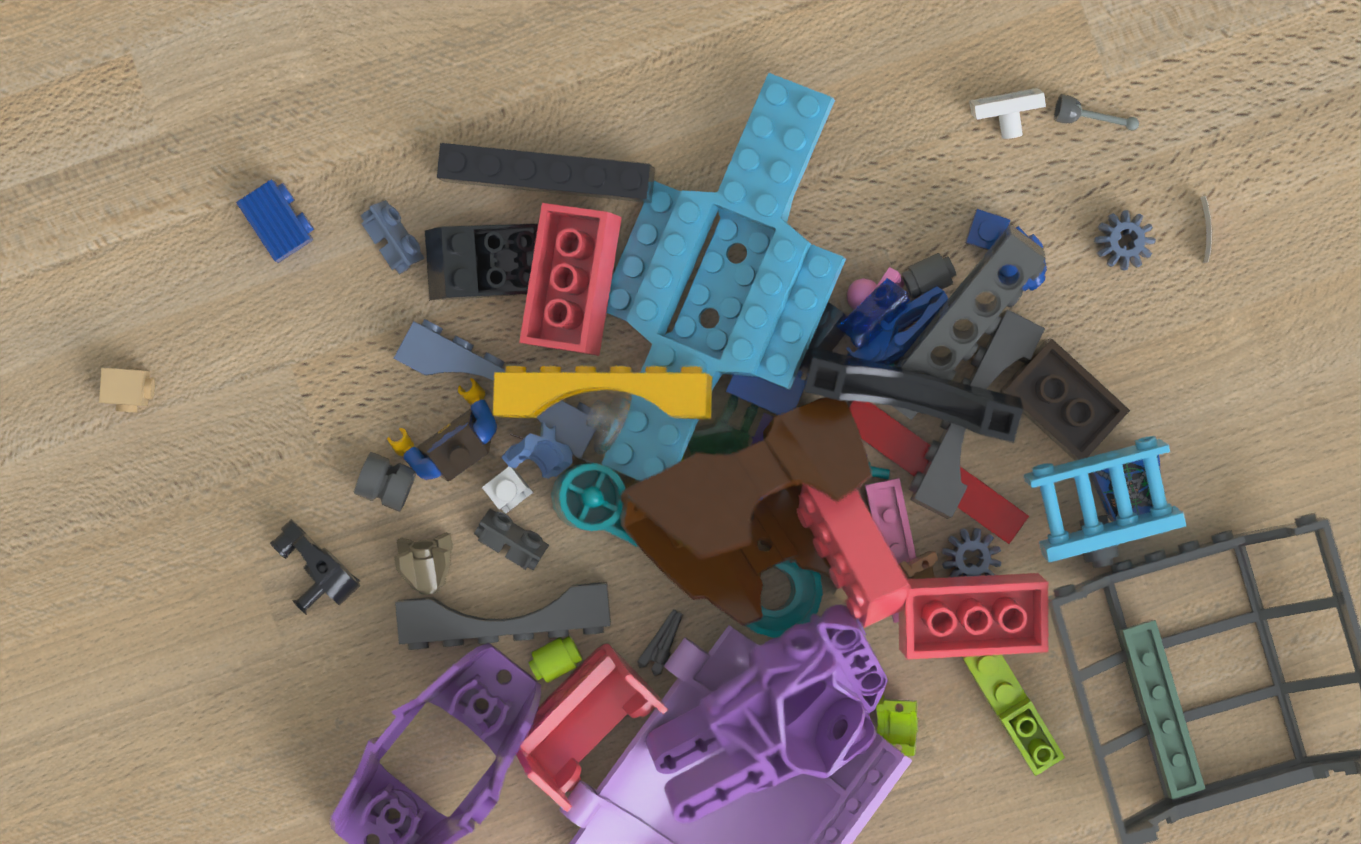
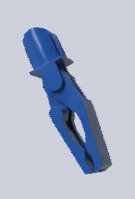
(892, 342)

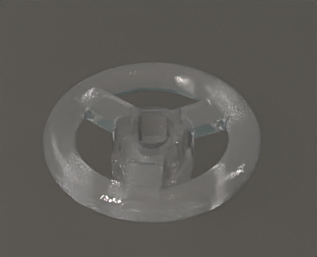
(608, 420)

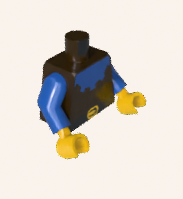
(455, 445)

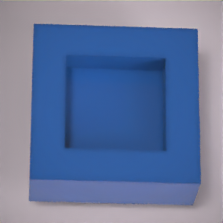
(986, 229)

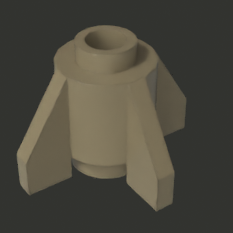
(424, 562)

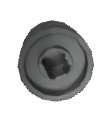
(385, 481)

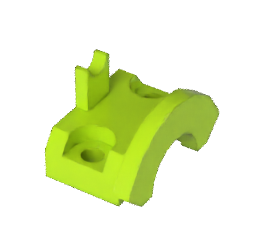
(897, 725)

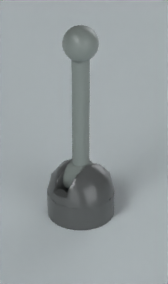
(1070, 110)

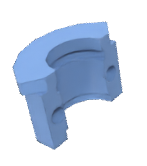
(543, 450)

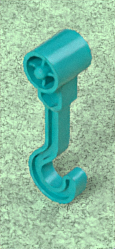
(589, 500)

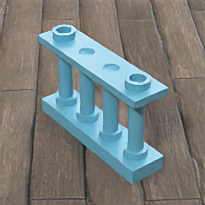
(1128, 524)

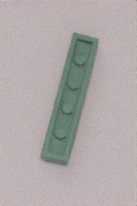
(1162, 709)

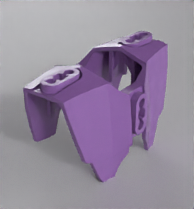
(501, 726)

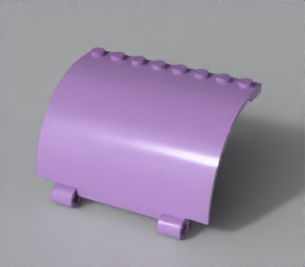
(800, 810)

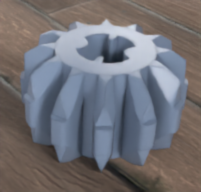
(1136, 244)
(971, 544)

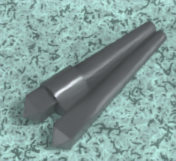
(661, 644)

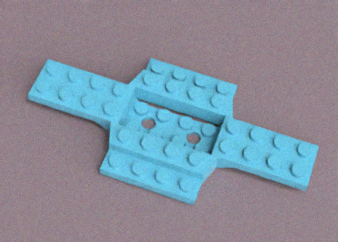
(763, 304)

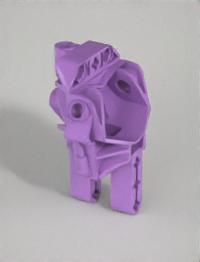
(785, 716)

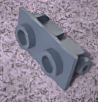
(385, 222)

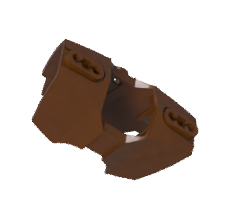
(706, 513)

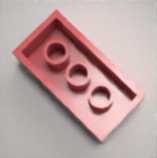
(570, 279)
(856, 554)
(974, 616)

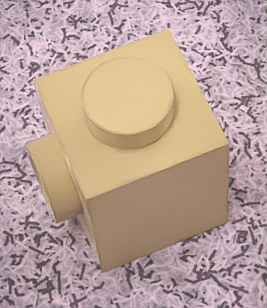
(126, 388)

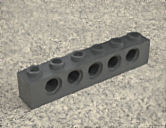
(1009, 249)

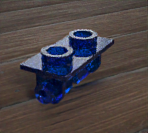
(883, 303)

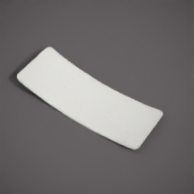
(1208, 228)

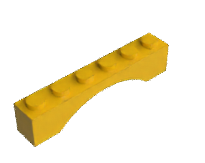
(530, 394)

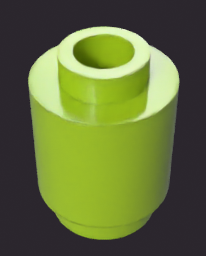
(555, 659)

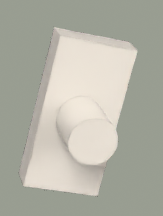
(1008, 109)

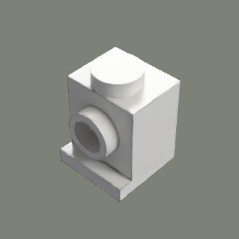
(507, 489)

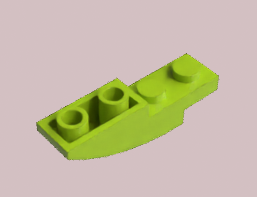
(1015, 711)

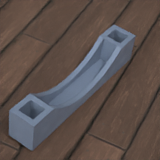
(434, 354)

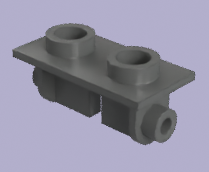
(525, 545)

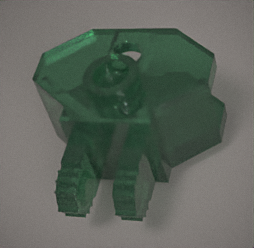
(721, 435)

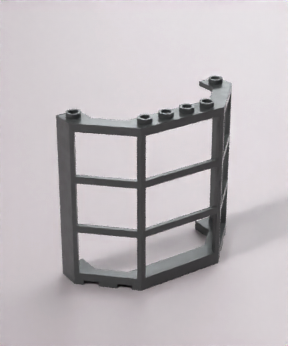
(1143, 825)

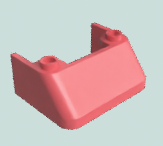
(580, 717)

